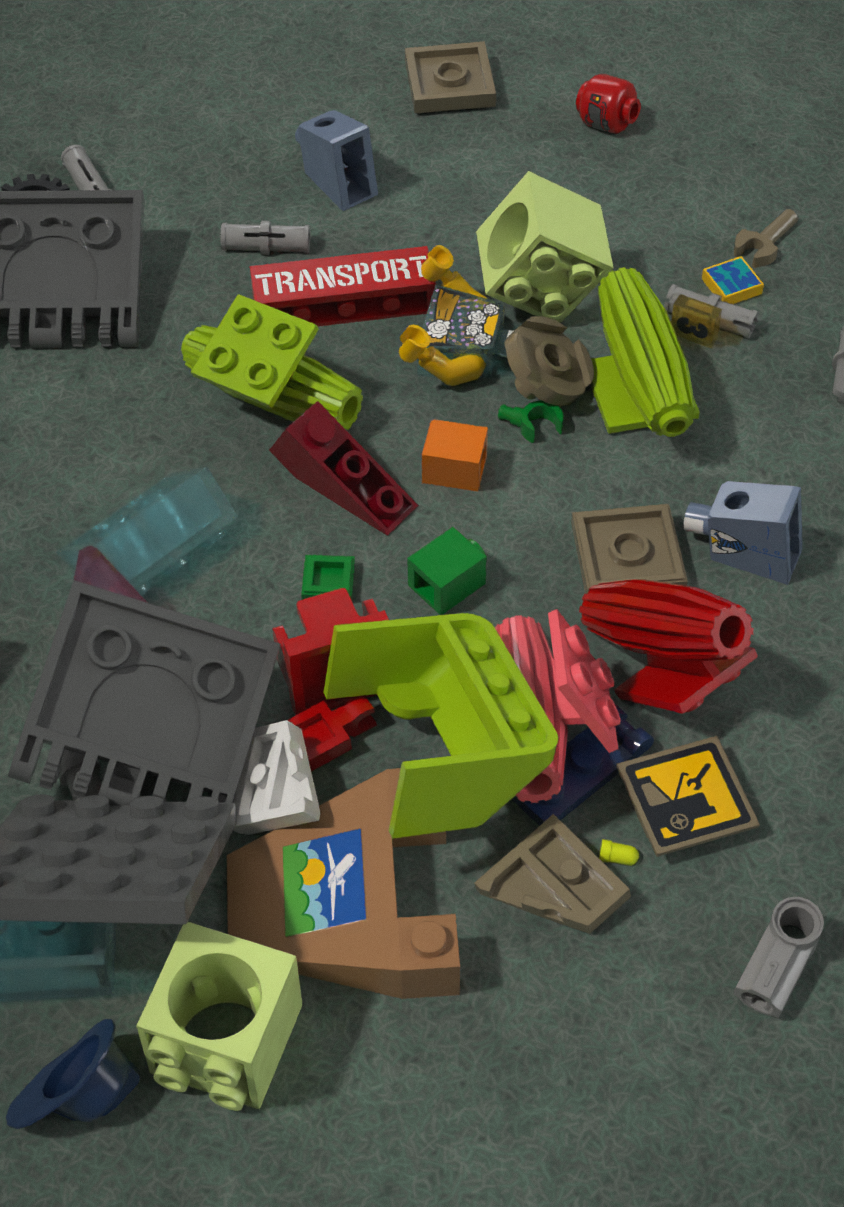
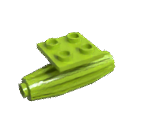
(262, 361)
(647, 374)

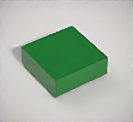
(327, 574)

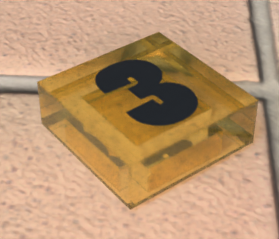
(696, 320)

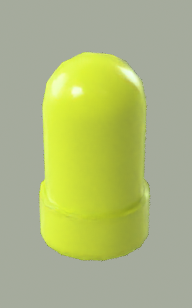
(618, 853)

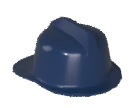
(79, 1083)

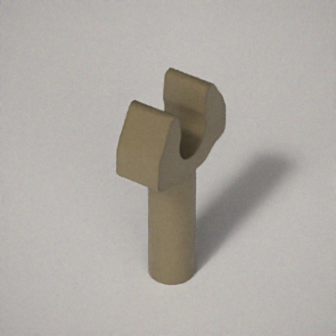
(765, 240)

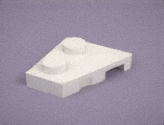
(275, 781)

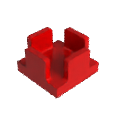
(307, 656)

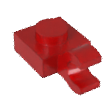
(328, 731)

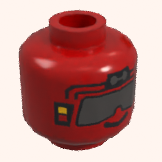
(608, 103)

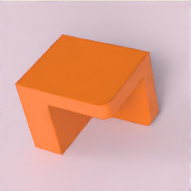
(454, 455)

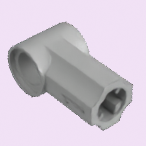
(780, 958)

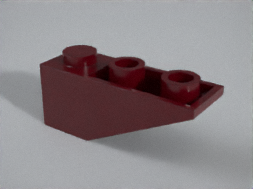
(338, 467)

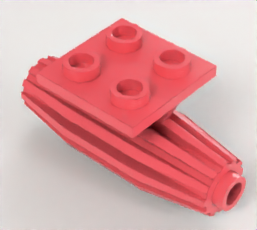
(567, 685)

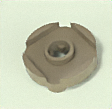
(548, 362)

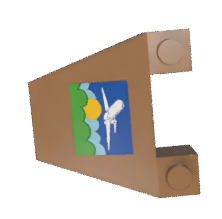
(332, 899)

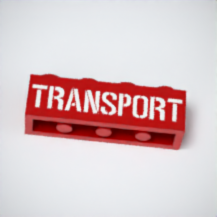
(347, 286)

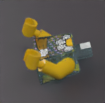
(460, 329)

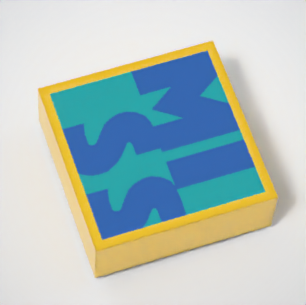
(733, 280)

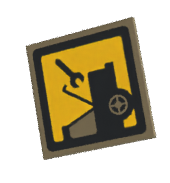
(687, 796)

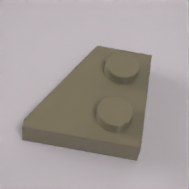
(556, 879)

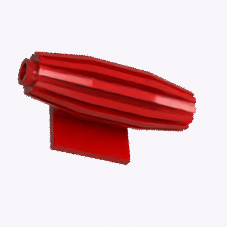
(688, 636)

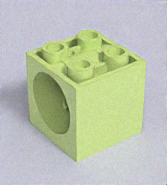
(543, 248)
(211, 970)

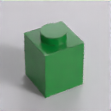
(447, 570)

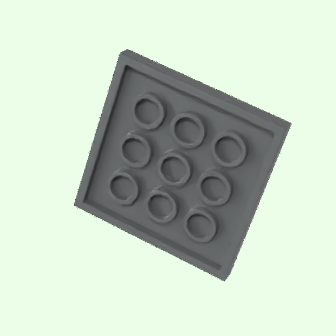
(109, 860)

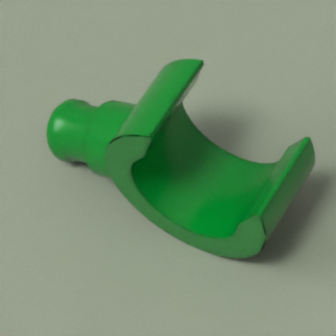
(532, 411)

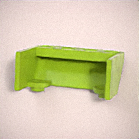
(475, 696)

